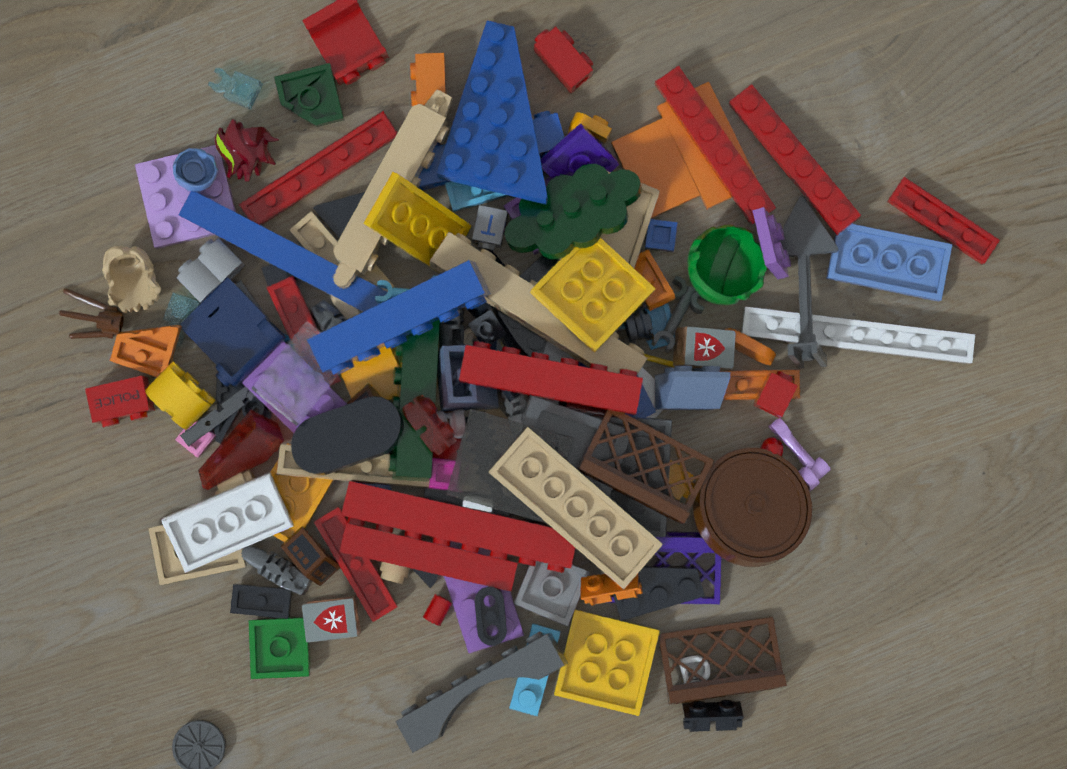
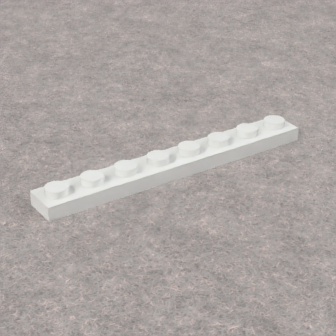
(861, 335)

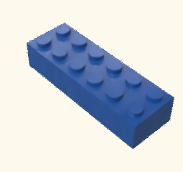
(398, 317)

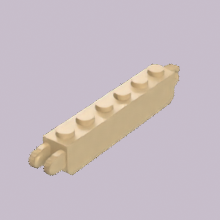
(407, 157)

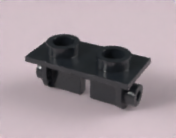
(726, 714)

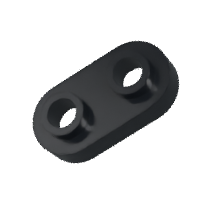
(490, 615)

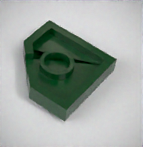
(311, 95)

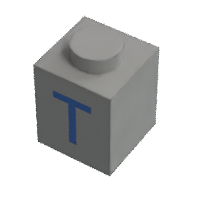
(489, 228)

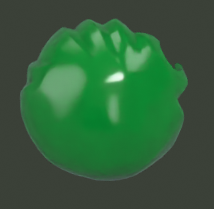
(726, 264)

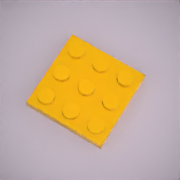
(592, 292)
(607, 662)

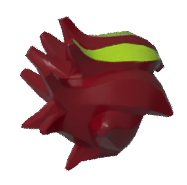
(244, 149)

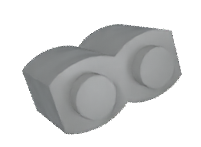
(209, 269)

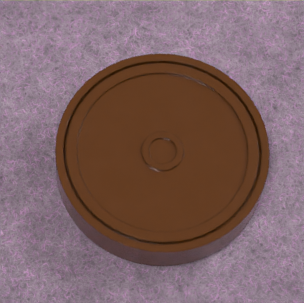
(753, 507)

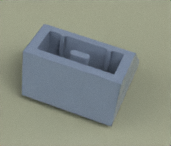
(690, 388)
(457, 394)

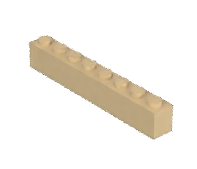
(513, 298)

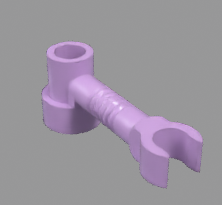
(812, 470)

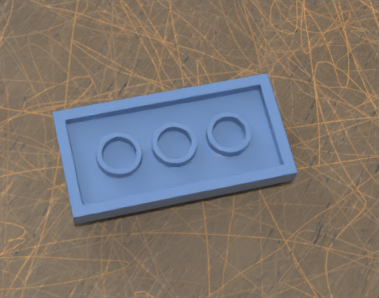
(890, 262)

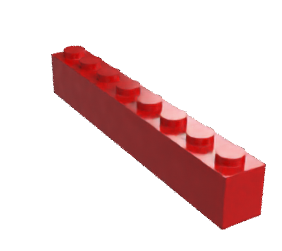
(457, 524)

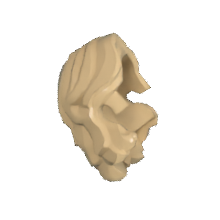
(130, 278)

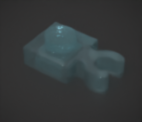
(238, 89)
(178, 310)

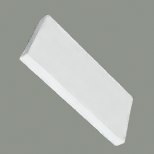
(227, 522)

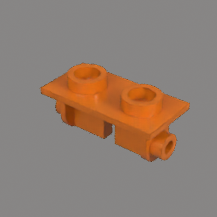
(600, 587)

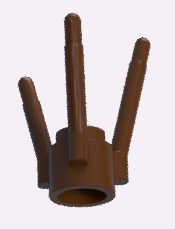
(109, 321)

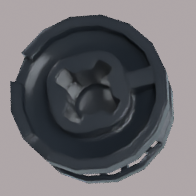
(639, 325)

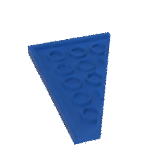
(493, 128)

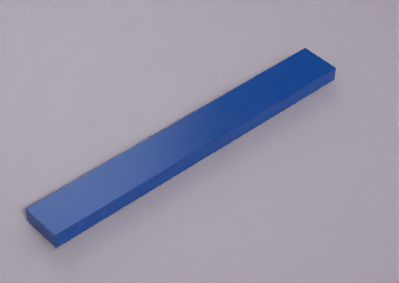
(276, 250)

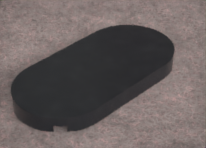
(347, 435)

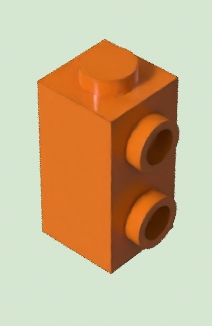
(430, 76)

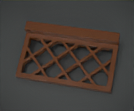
(639, 490)
(723, 686)

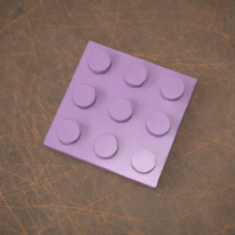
(165, 199)

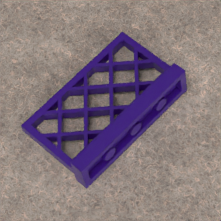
(690, 543)

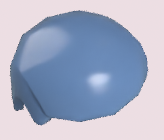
(195, 169)

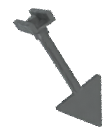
(804, 238)

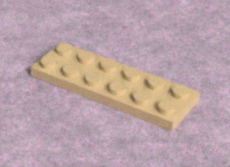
(575, 507)

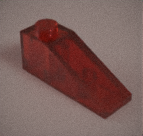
(243, 449)

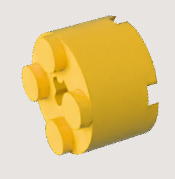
(179, 395)

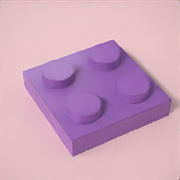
(770, 235)

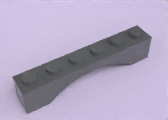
(430, 721)

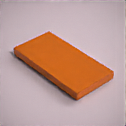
(707, 182)

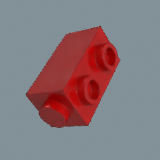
(563, 59)

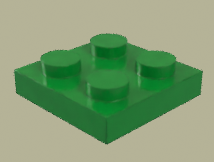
(278, 648)

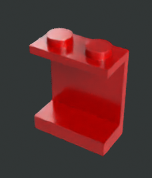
(346, 40)

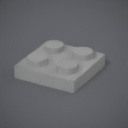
(551, 592)

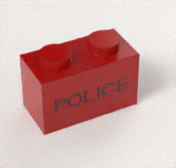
(119, 400)

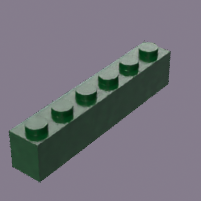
(414, 377)

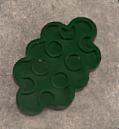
(576, 211)

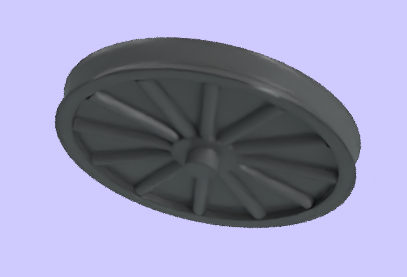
(198, 745)

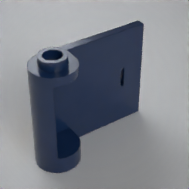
(232, 332)

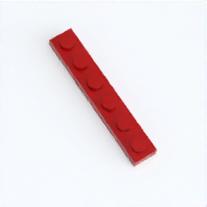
(713, 143)
(794, 159)

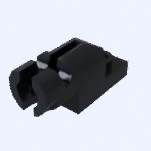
(492, 330)

